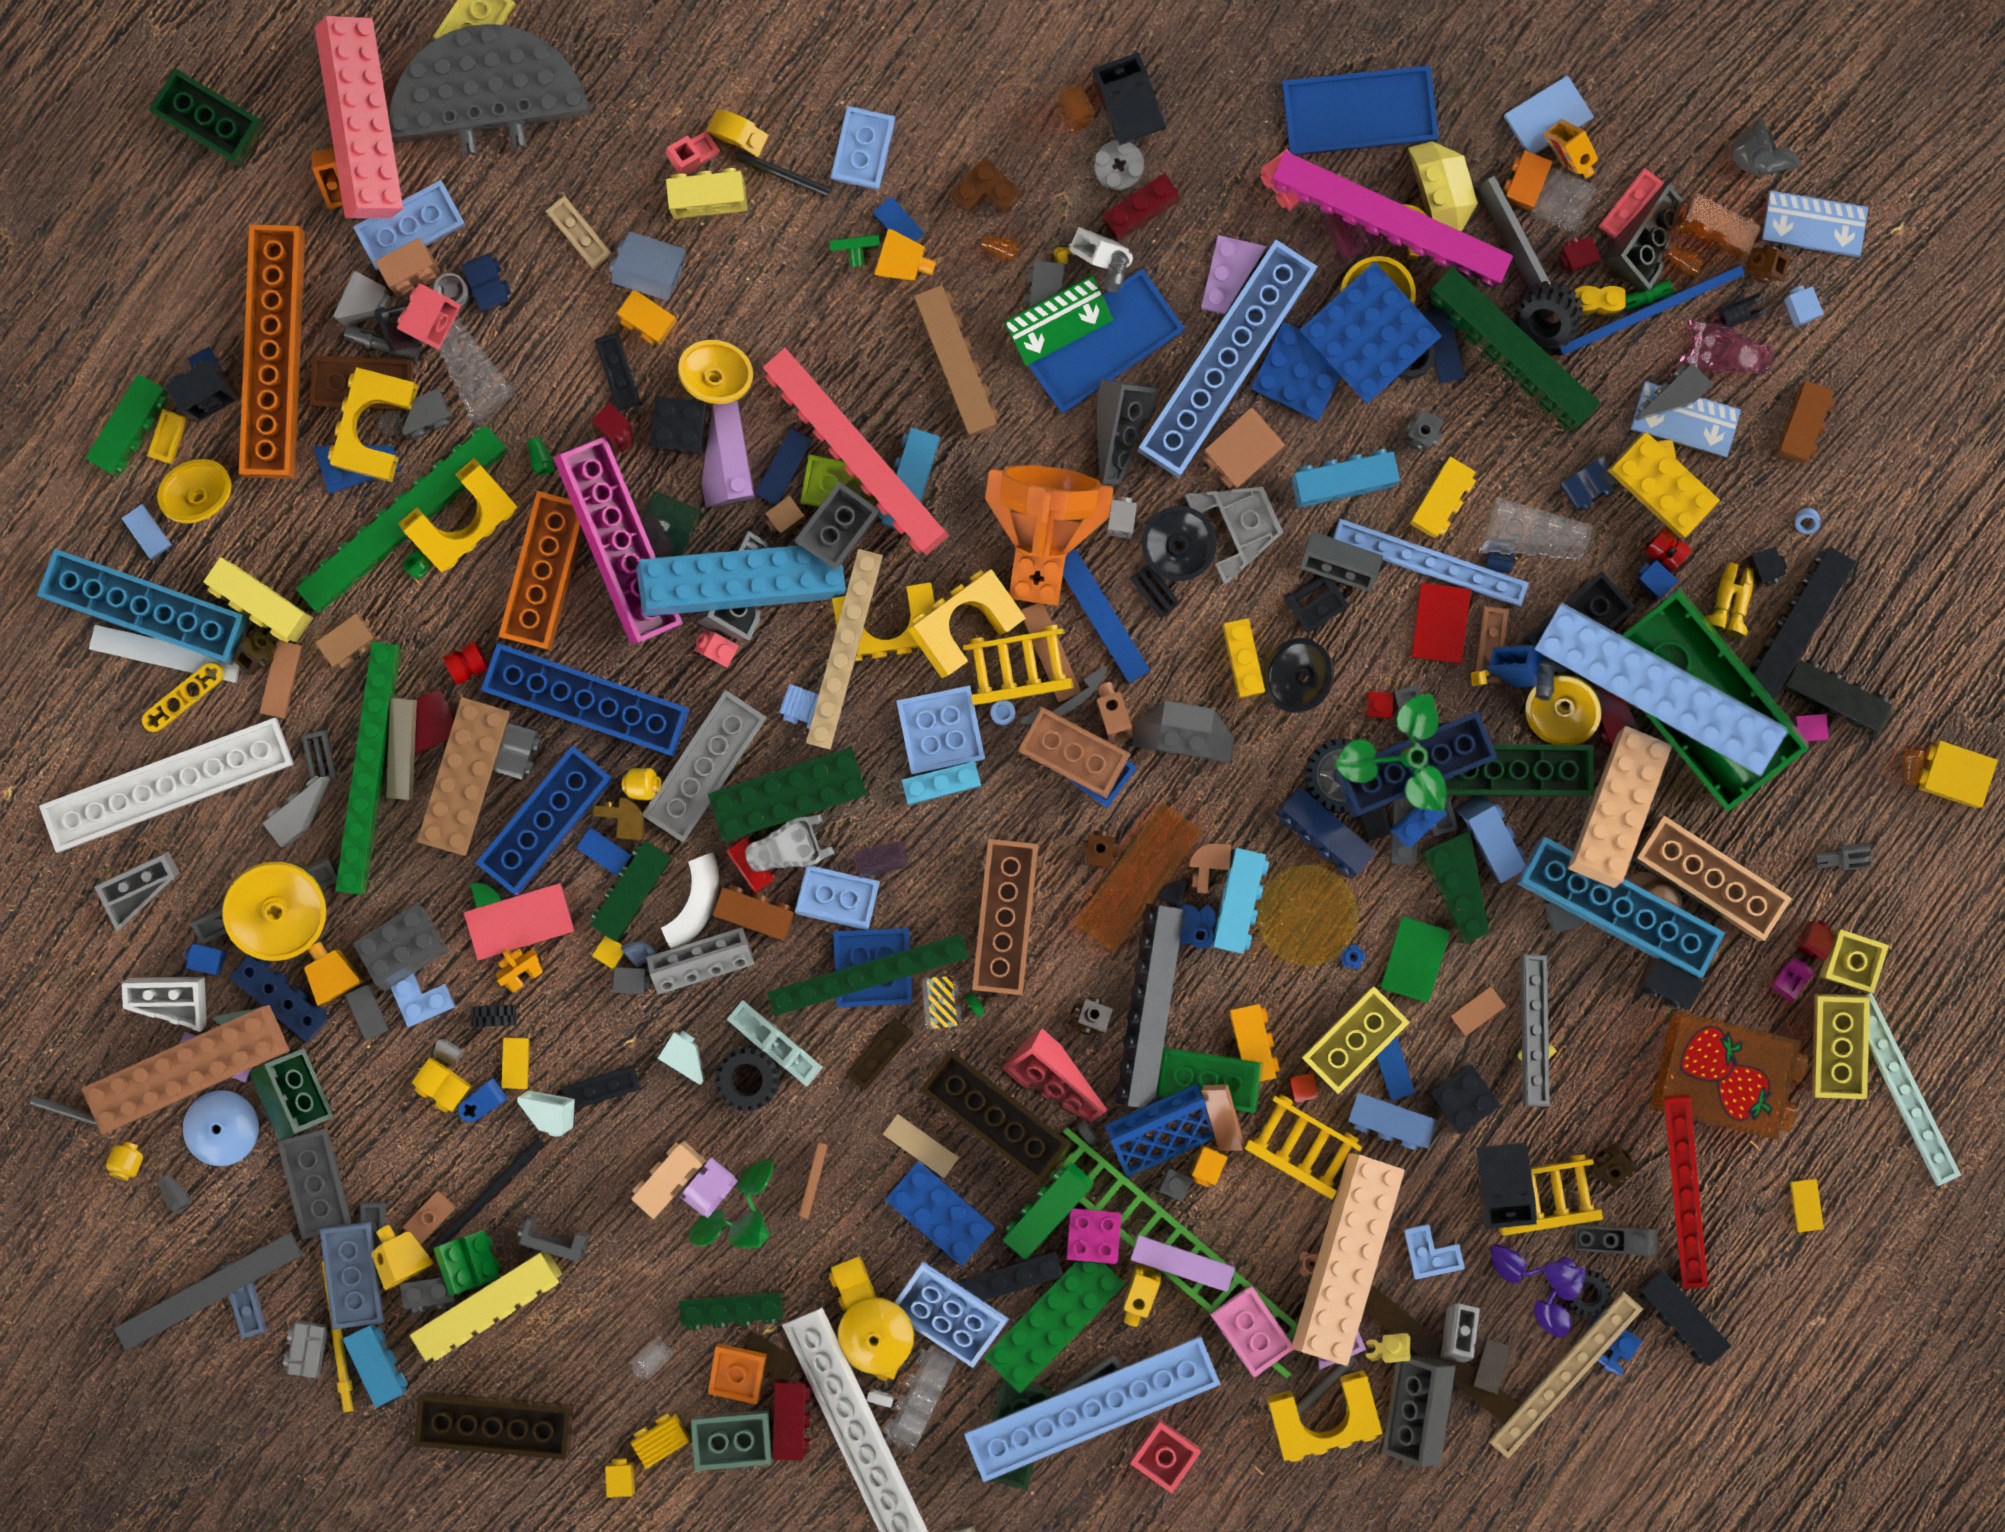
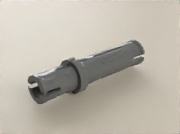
(377, 341)

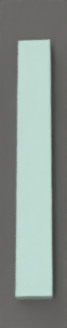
(1909, 1098)

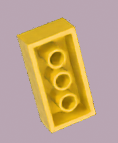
(1663, 485)

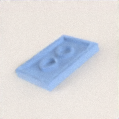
(1546, 109)
(863, 147)
(837, 897)

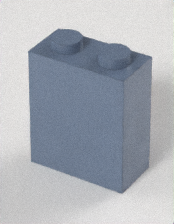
(647, 265)

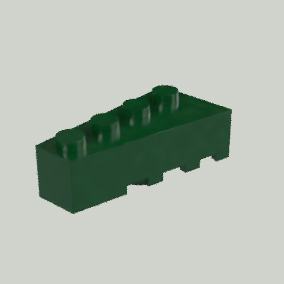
(1458, 883)

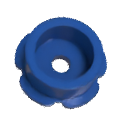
(1357, 961)

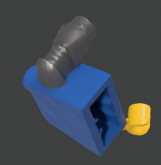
(1519, 668)

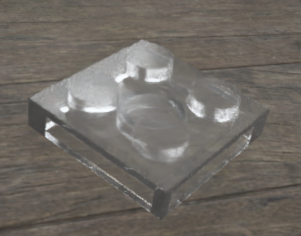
(1563, 200)

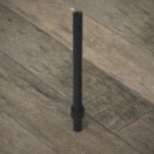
(523, 1158)

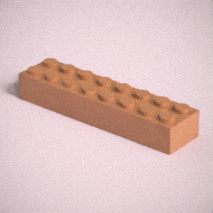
(185, 1069)

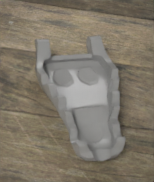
(788, 846)

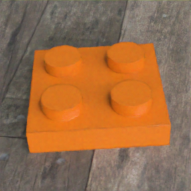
(737, 1373)

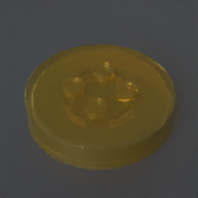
(1307, 915)

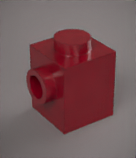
(1578, 254)

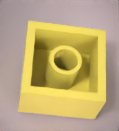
(1854, 961)

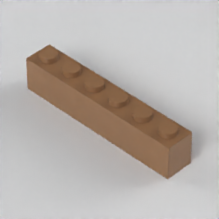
(955, 360)

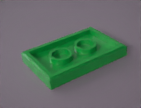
(1415, 959)

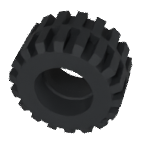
(1559, 301)
(725, 1084)

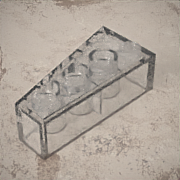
(474, 374)
(1533, 531)

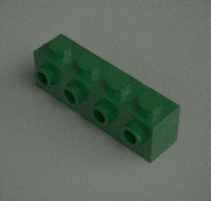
(729, 1308)

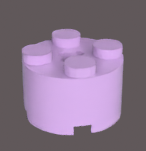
(709, 1188)

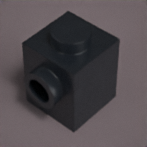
(1768, 566)

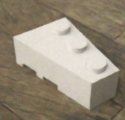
(169, 998)

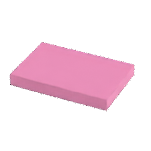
(1252, 1331)

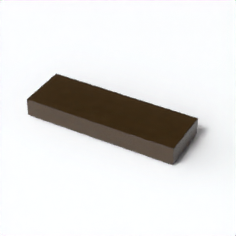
(879, 1053)

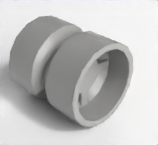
(453, 288)

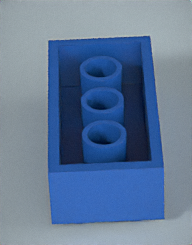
(940, 1213)

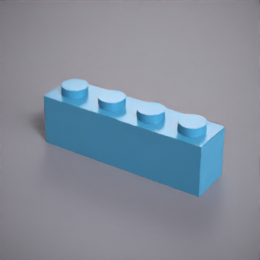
(914, 465)

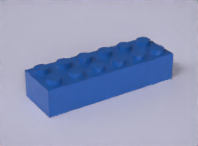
(544, 820)

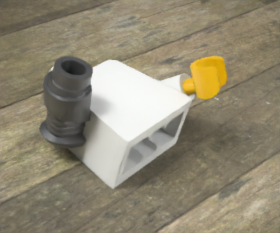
(1099, 252)

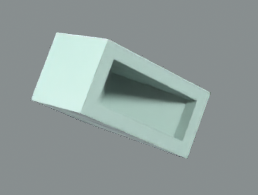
(683, 1056)
(548, 1112)

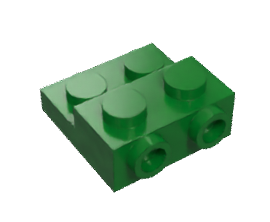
(467, 1262)

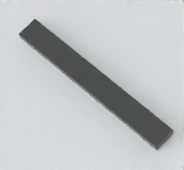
(208, 1291)

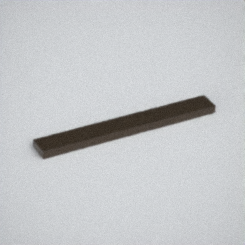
(1429, 1346)

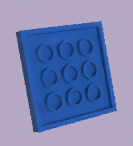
(1370, 333)

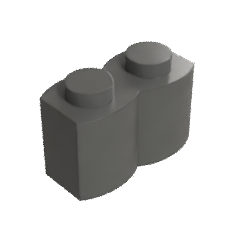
(516, 751)

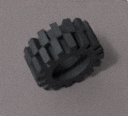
(493, 1015)
(1601, 1300)

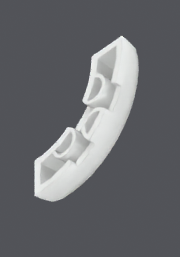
(699, 905)

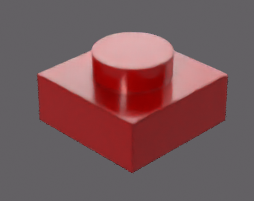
(1380, 705)

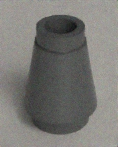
(174, 1195)

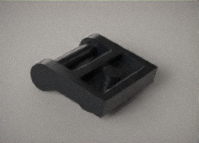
(395, 338)
(1321, 608)

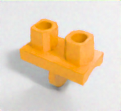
(515, 964)

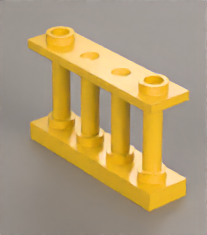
(1010, 689)
(1281, 1158)
(1561, 1215)

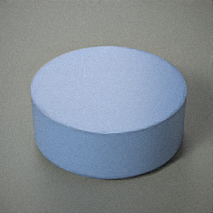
(1003, 712)

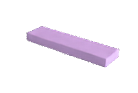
(1182, 1263)

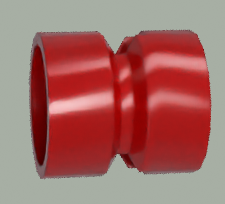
(1662, 543)
(466, 662)

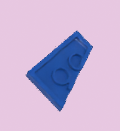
(340, 479)

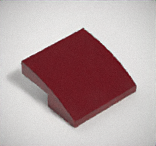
(432, 721)

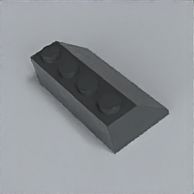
(1419, 1411)

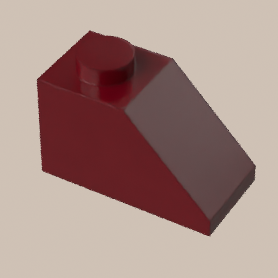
(1815, 940)

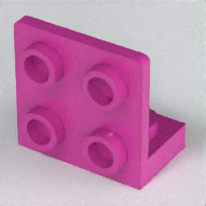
(1093, 1235)

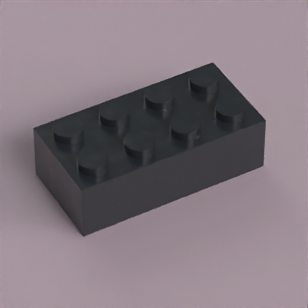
(1597, 600)

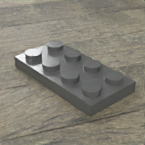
(314, 1182)

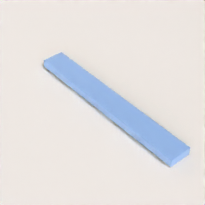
(1433, 563)

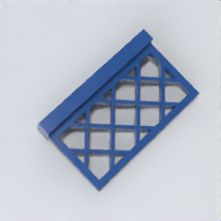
(1155, 1118)

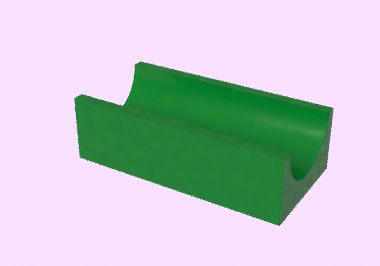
(1687, 640)

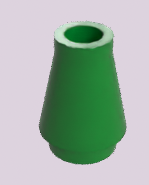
(540, 458)

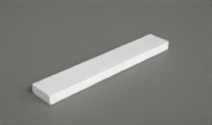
(155, 652)

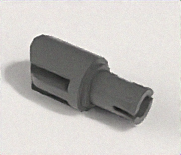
(1845, 857)

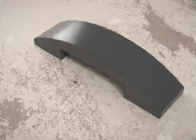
(1091, 681)

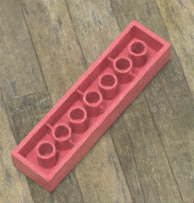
(358, 117)

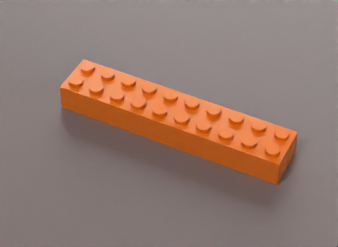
(272, 351)

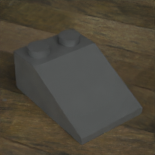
(838, 526)

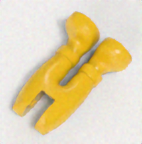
(1743, 592)

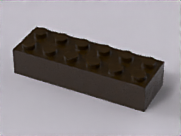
(996, 1117)
(493, 1425)

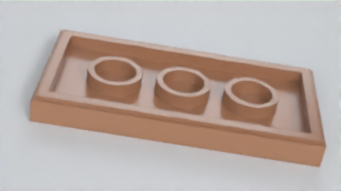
(1074, 752)

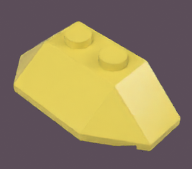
(1443, 184)

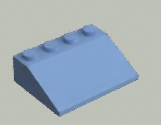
(949, 1314)

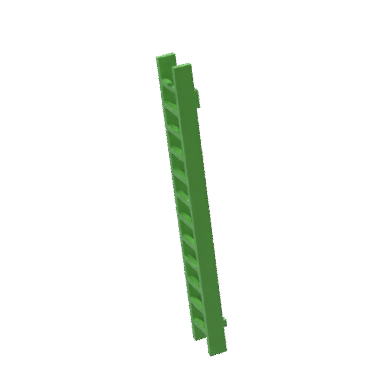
(1160, 1212)

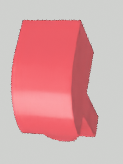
(691, 153)

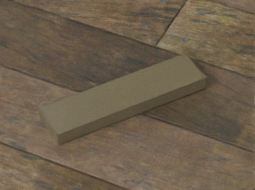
(401, 748)

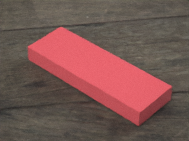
(1631, 203)

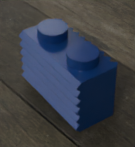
(1415, 824)

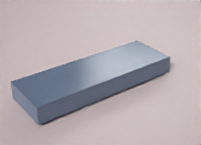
(247, 1310)

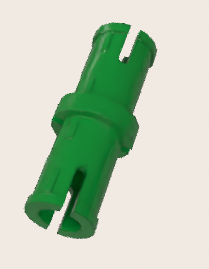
(1648, 296)

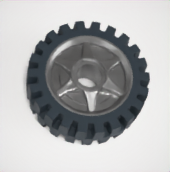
(1320, 777)

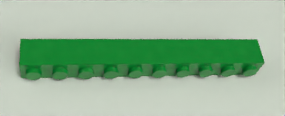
(385, 534)
(368, 769)

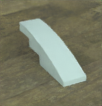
(774, 1043)

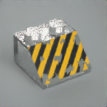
(940, 1002)

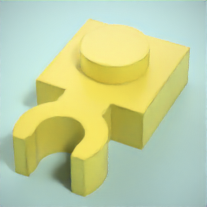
(1393, 1349)

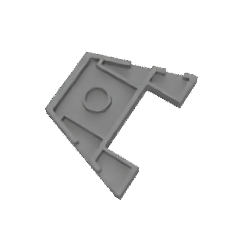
(1248, 520)

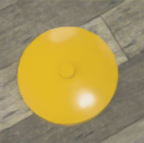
(274, 911)

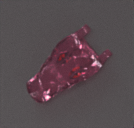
(1723, 350)

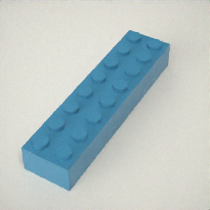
(735, 580)
(142, 606)
(1622, 911)

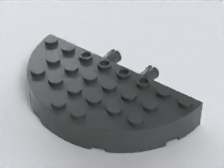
(484, 82)

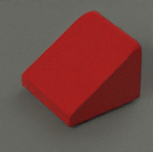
(1303, 1087)

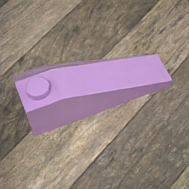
(726, 463)

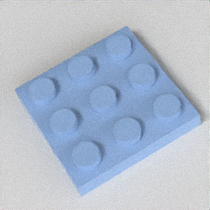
(940, 730)

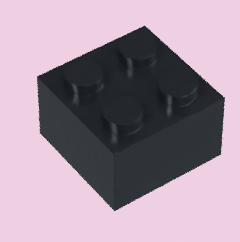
(678, 426)
(1669, 983)
(1463, 1098)

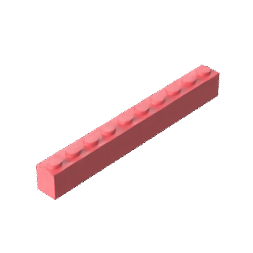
(855, 451)

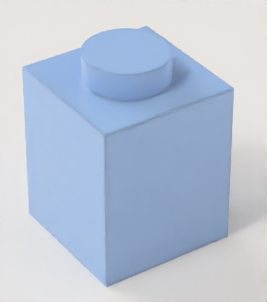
(1803, 305)

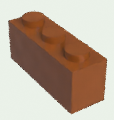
(1805, 422)
(754, 912)

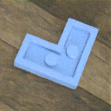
(418, 1006)
(1426, 1259)

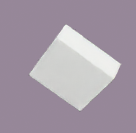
(880, 1398)

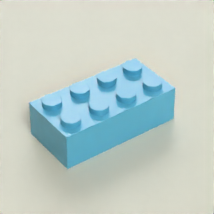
(1238, 901)

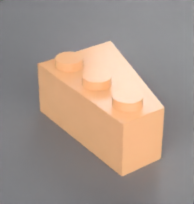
(667, 1179)

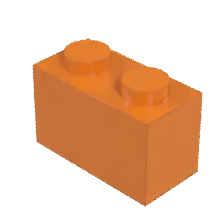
(1527, 180)

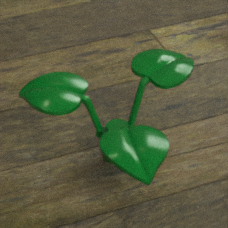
(1427, 787)
(750, 1229)

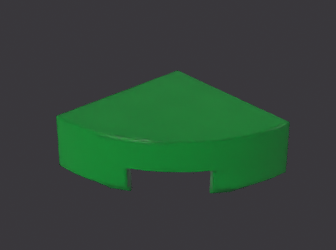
(484, 894)
(974, 1003)

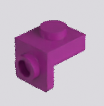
(1791, 978)

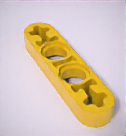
(184, 698)

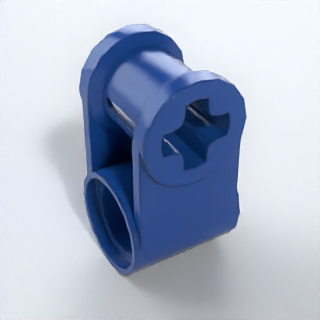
(485, 1099)

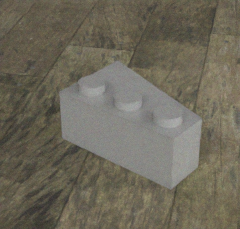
(134, 888)

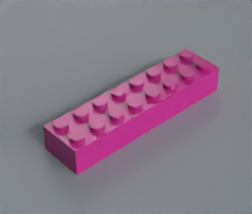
(612, 532)

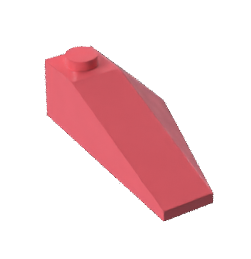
(1049, 1069)

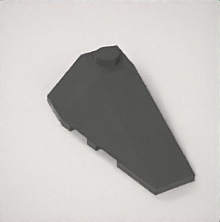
(1120, 416)

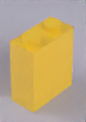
(1957, 774)

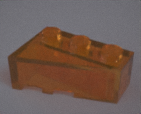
(1718, 226)

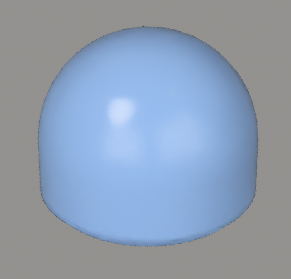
(1807, 513)

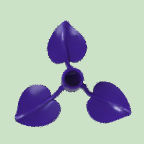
(1561, 1274)

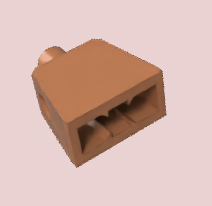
(1115, 722)

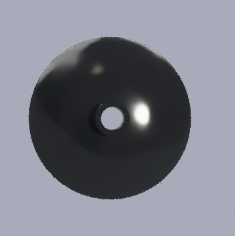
(1189, 528)
(1285, 674)

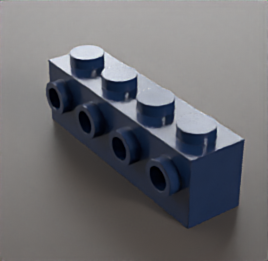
(1325, 833)
(287, 1003)

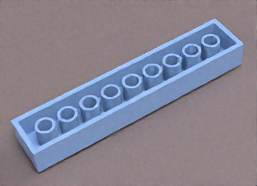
(1227, 359)
(1661, 689)

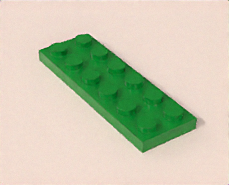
(1053, 1322)

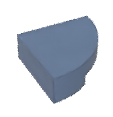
(638, 952)

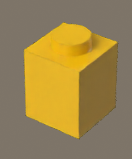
(620, 1478)

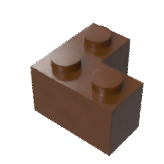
(982, 183)

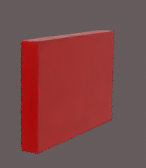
(1440, 623)

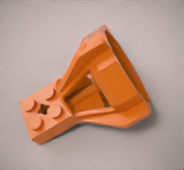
(1043, 527)

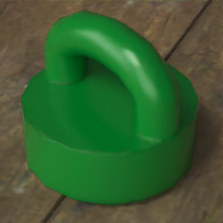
(416, 565)

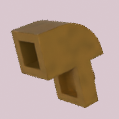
(630, 818)

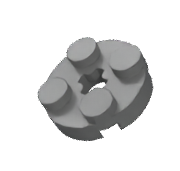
(1114, 178)

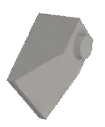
(361, 300)

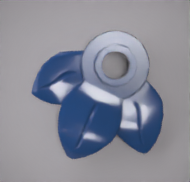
(1195, 922)

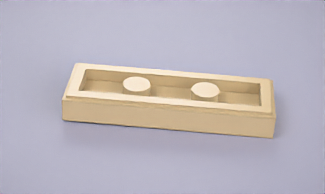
(578, 232)
(920, 1145)

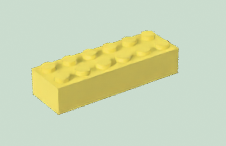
(481, 1308)

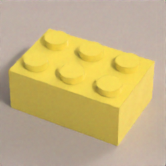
(706, 193)

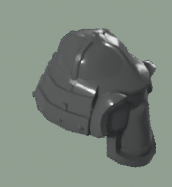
(1758, 154)

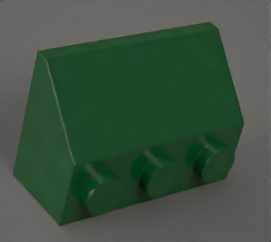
(291, 1094)

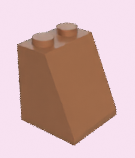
(1243, 449)

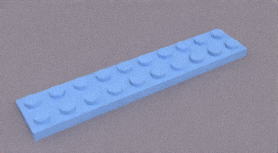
(1092, 1408)

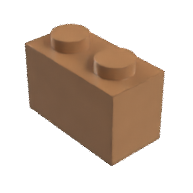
(346, 642)

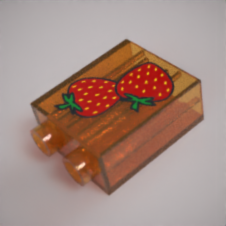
(1731, 1073)

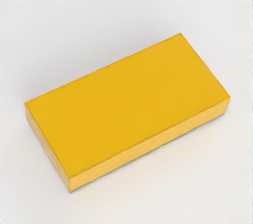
(167, 436)
(515, 1063)
(1806, 1205)

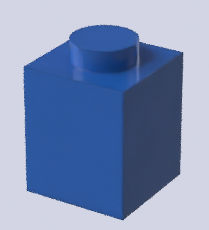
(1655, 580)
(205, 958)

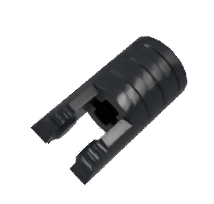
(1739, 313)

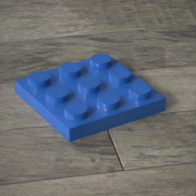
(1296, 374)
(867, 945)

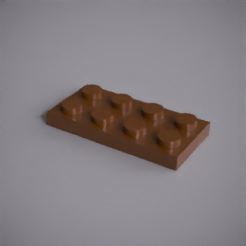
(332, 374)

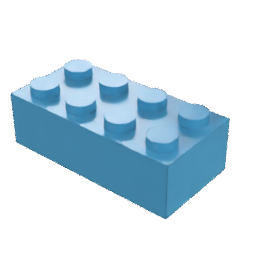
(1345, 479)

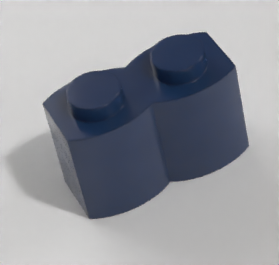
(486, 283)
(1588, 484)

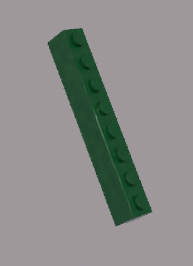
(867, 974)

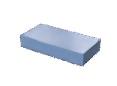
(147, 531)

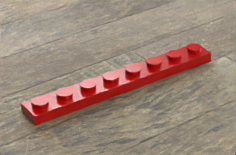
(1685, 1191)

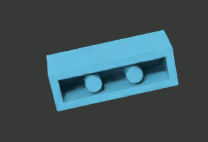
(941, 783)

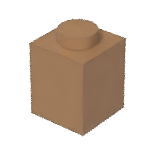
(784, 516)

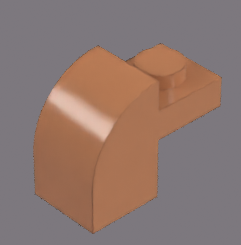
(1205, 858)

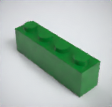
(127, 425)
(1048, 1210)

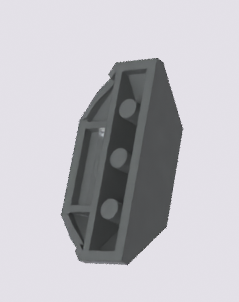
(1184, 731)

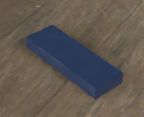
(1447, 355)
(783, 467)

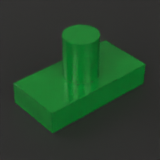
(855, 247)

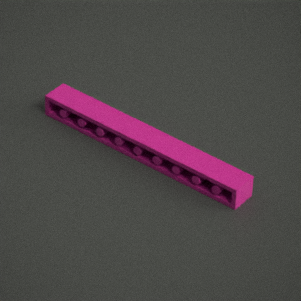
(1391, 219)

